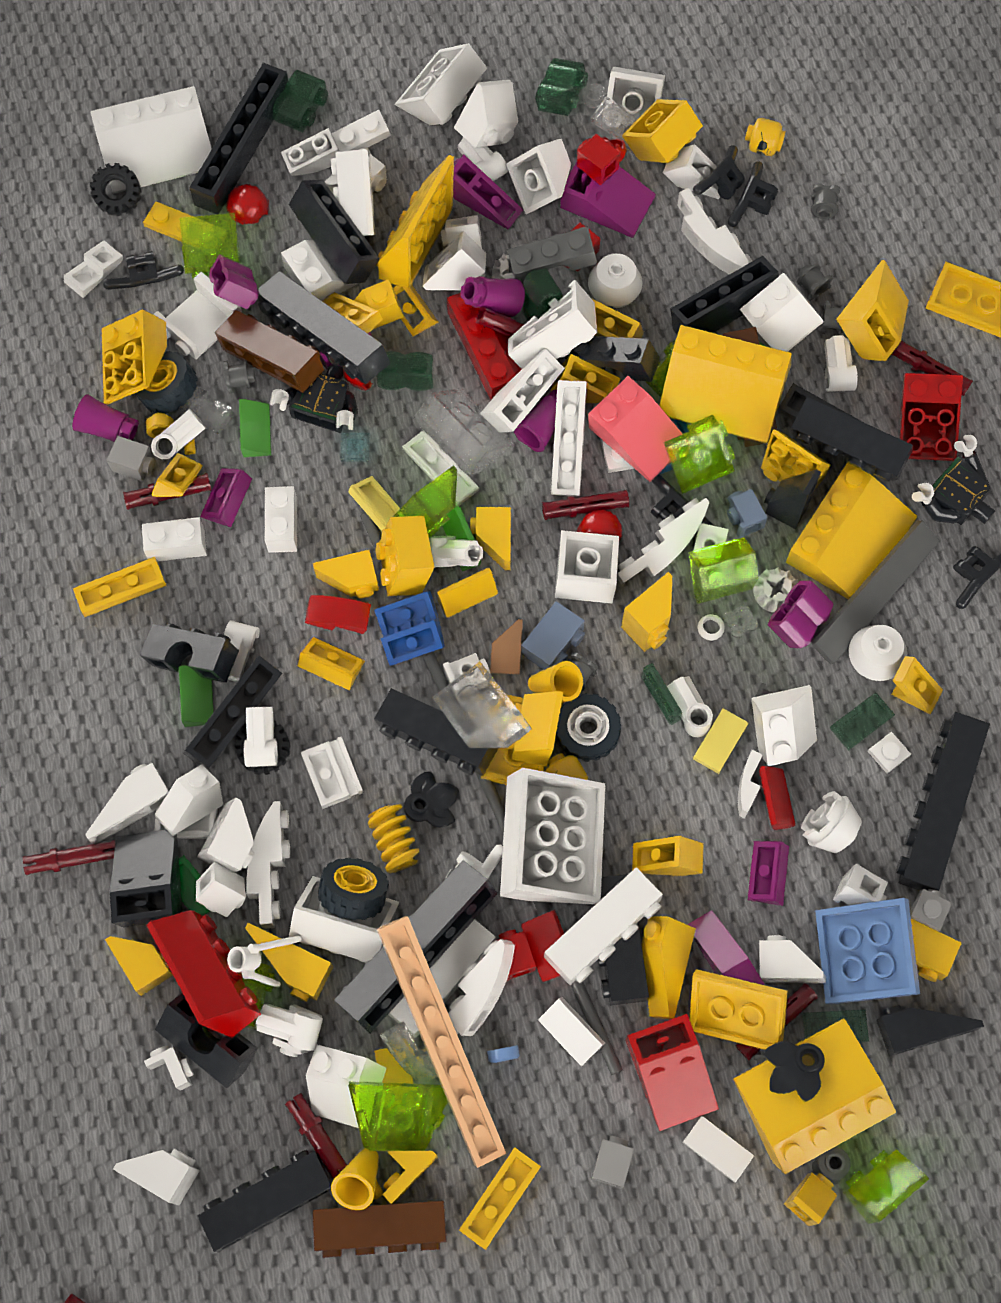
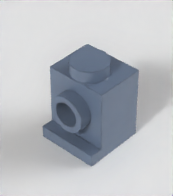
(746, 512)

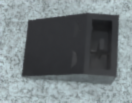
(145, 878)

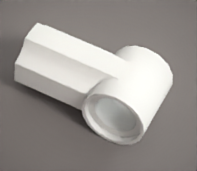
(487, 161)
(839, 369)
(179, 433)
(449, 551)
(243, 638)
(691, 706)
(260, 746)
(298, 1027)

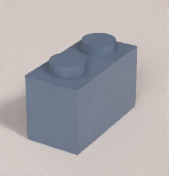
(553, 637)

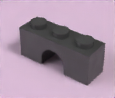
(565, 249)

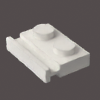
(331, 772)

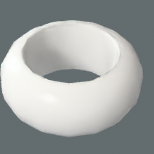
(708, 636)

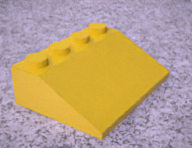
(418, 227)
(725, 380)
(850, 532)
(845, 1105)

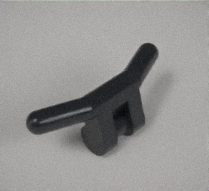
(725, 176)
(749, 199)
(144, 277)
(673, 498)
(976, 578)

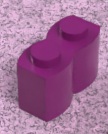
(233, 282)
(801, 614)

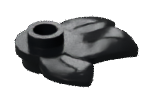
(435, 799)
(790, 1071)

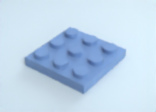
(867, 951)

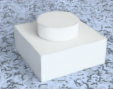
(889, 752)

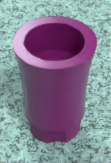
(498, 295)
(102, 420)
(539, 424)

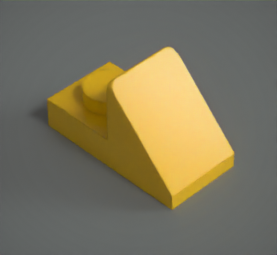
(916, 685)
(414, 1165)

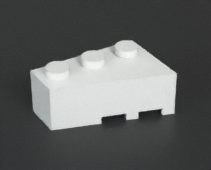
(558, 330)

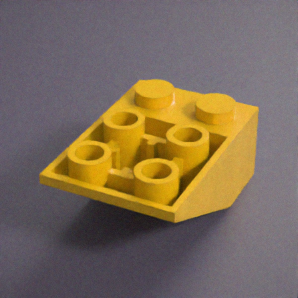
(876, 315)
(131, 354)
(789, 458)

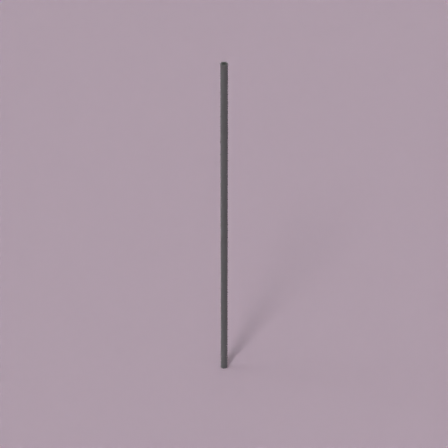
(499, 811)

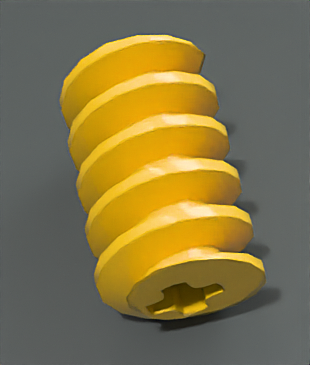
(392, 838)

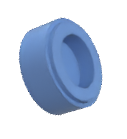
(503, 1054)

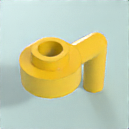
(158, 423)

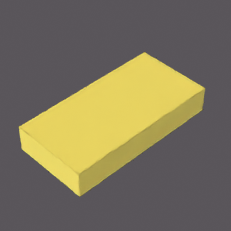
(374, 501)
(720, 740)

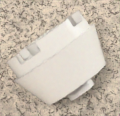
(615, 281)
(877, 652)
(832, 824)

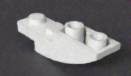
(317, 151)
(714, 244)
(674, 537)
(269, 852)
(483, 987)

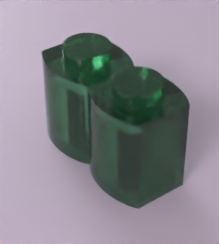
(561, 86)
(300, 100)
(539, 291)
(409, 371)

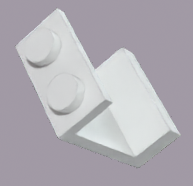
(198, 318)

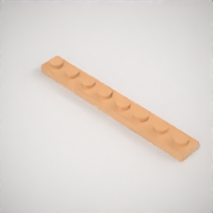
(441, 1041)

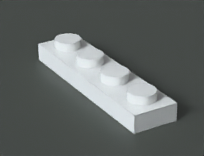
(569, 438)

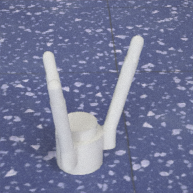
(249, 958)

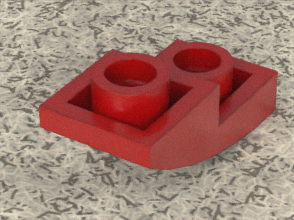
(339, 612)

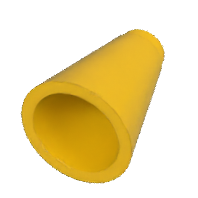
(560, 677)
(357, 1182)

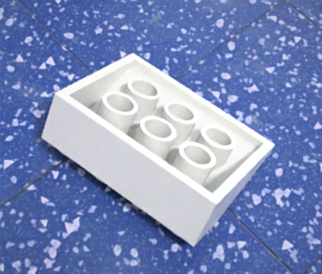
(154, 137)
(552, 838)

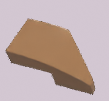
(507, 650)

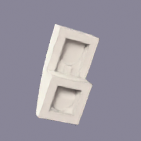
(96, 266)
(747, 788)

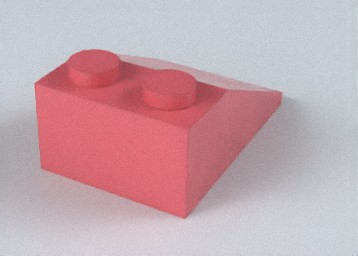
(634, 427)

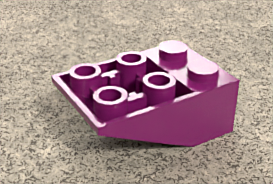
(615, 204)

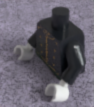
(323, 403)
(958, 489)

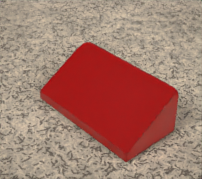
(777, 797)
(541, 934)

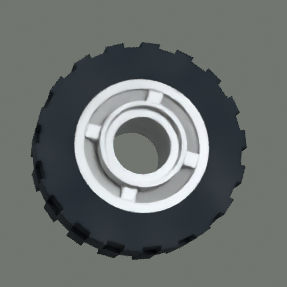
(588, 709)

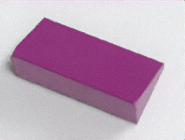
(226, 496)
(768, 872)

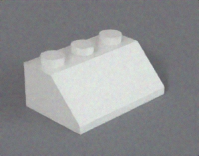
(443, 84)
(355, 187)
(338, 935)

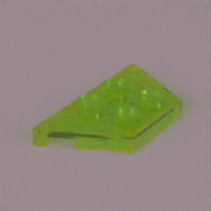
(397, 1114)

